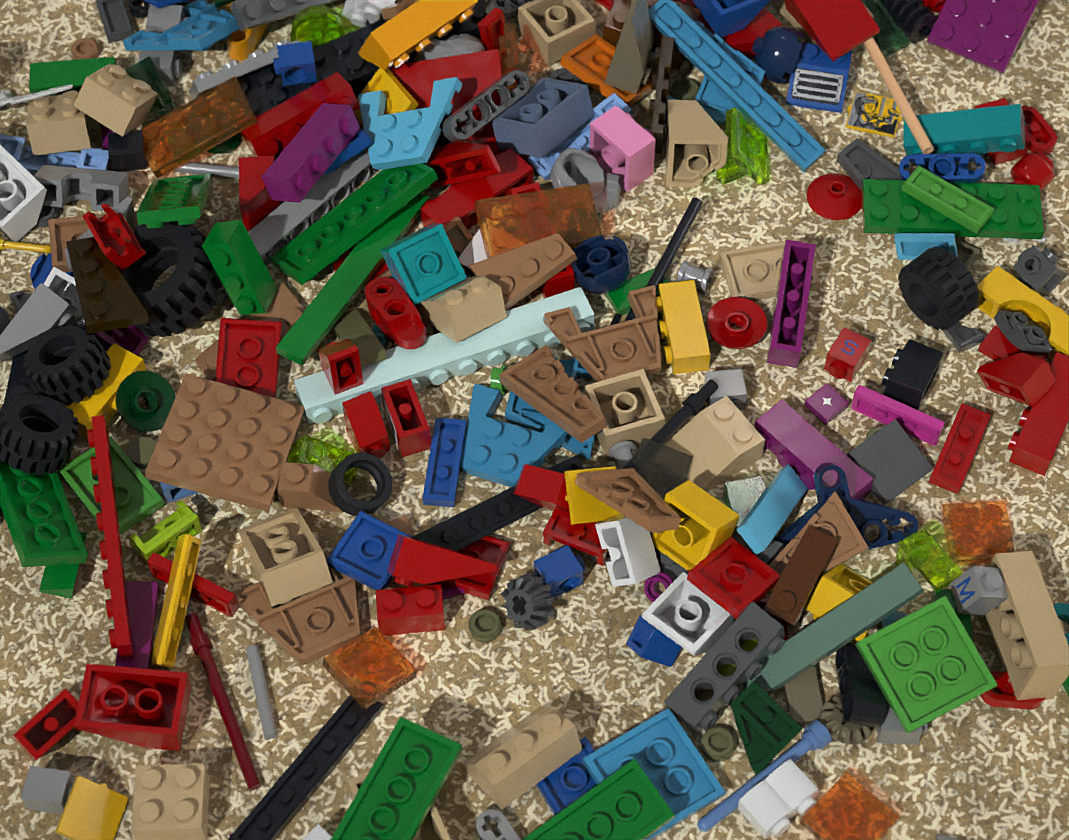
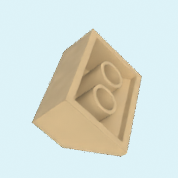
(524, 755)

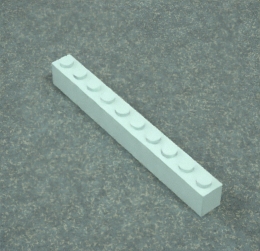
(443, 358)

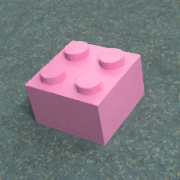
(622, 147)

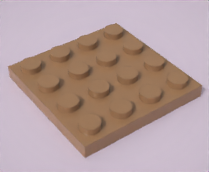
(225, 442)

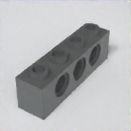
(751, 624)

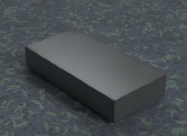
(115, 19)

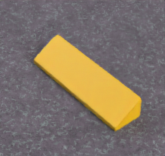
(176, 601)

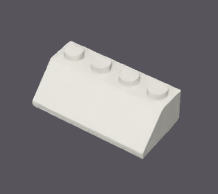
(19, 197)

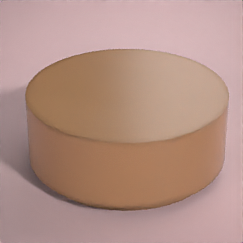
(85, 49)

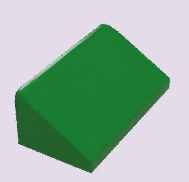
(60, 579)

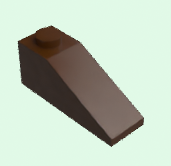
(800, 576)

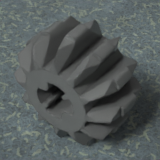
(528, 602)

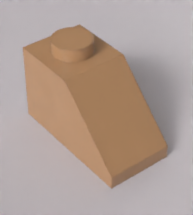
(305, 487)

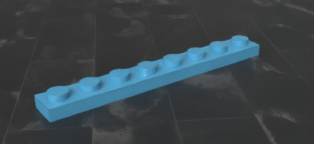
(736, 84)

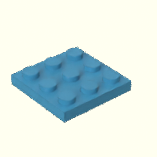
(667, 760)

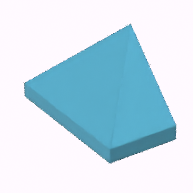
(914, 244)

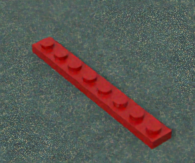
(111, 547)

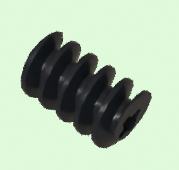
(911, 17)

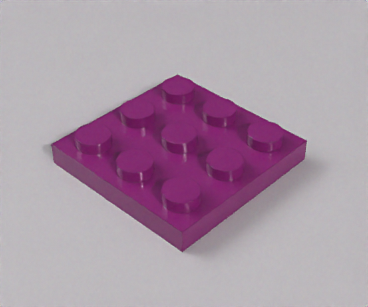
(983, 29)

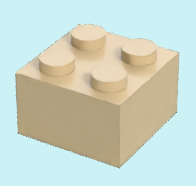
(554, 26)
(115, 99)
(57, 125)
(628, 409)
(170, 802)

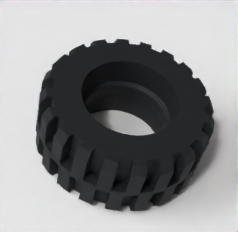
(187, 291)

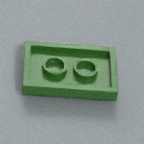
(134, 493)

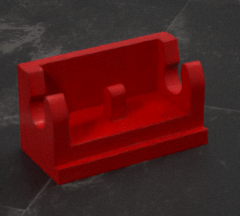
(115, 237)
(578, 536)

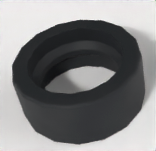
(377, 470)

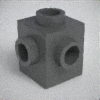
(1039, 269)

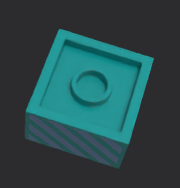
(424, 262)

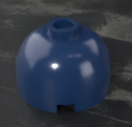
(777, 52)
(601, 264)

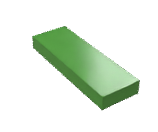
(948, 199)

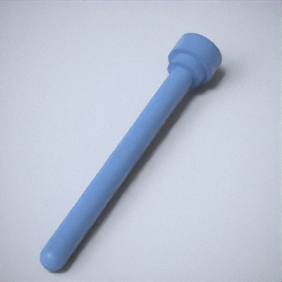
(814, 737)

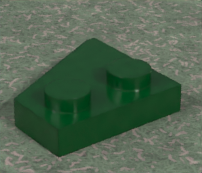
(762, 726)

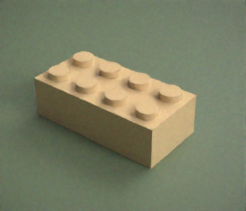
(1028, 629)

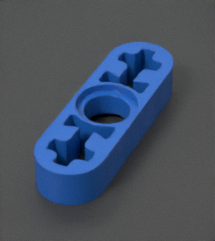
(964, 159)

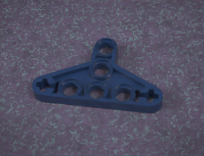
(861, 512)

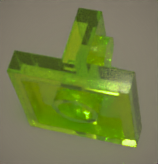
(745, 150)

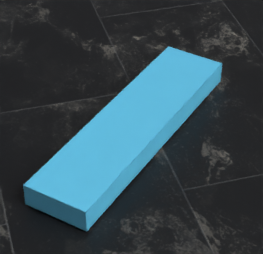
(772, 509)

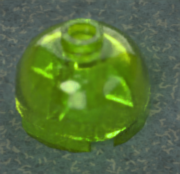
(317, 25)

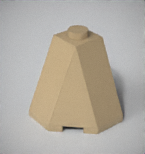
(692, 144)

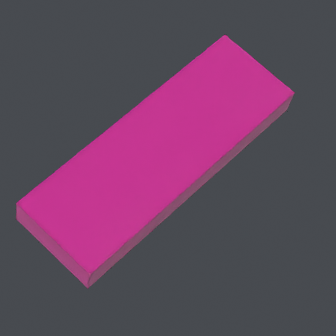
(886, 410)

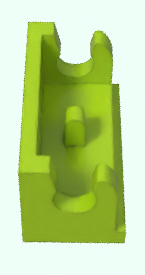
(164, 536)

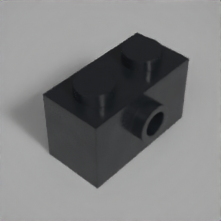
(912, 373)

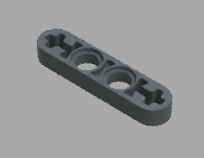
(485, 103)

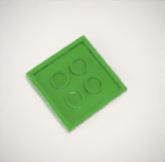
(926, 664)

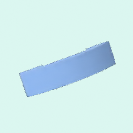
(578, 139)
(87, 159)

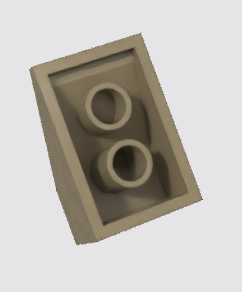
(633, 50)

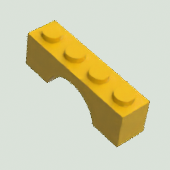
(1004, 292)

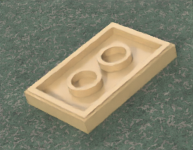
(755, 270)

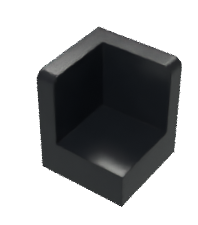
(126, 151)

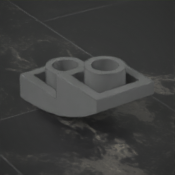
(1020, 332)

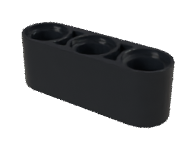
(859, 692)

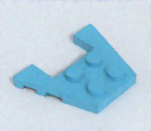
(407, 135)

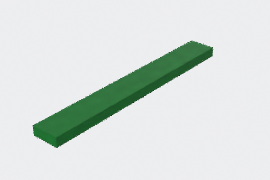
(346, 284)

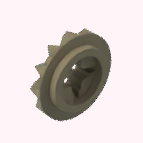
(832, 717)

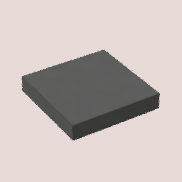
(891, 461)

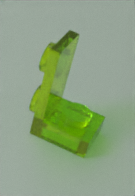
(322, 454)
(929, 558)

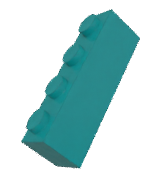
(971, 131)

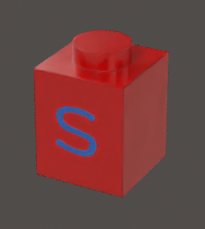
(847, 355)

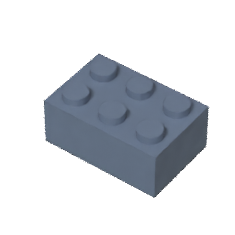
(543, 117)

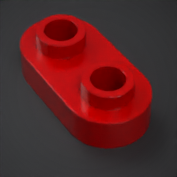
(1038, 131)
(1005, 694)

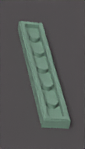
(838, 628)

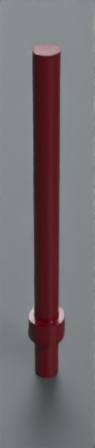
(202, 646)

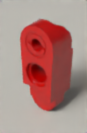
(395, 313)

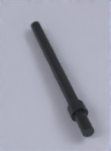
(672, 247)
(691, 406)

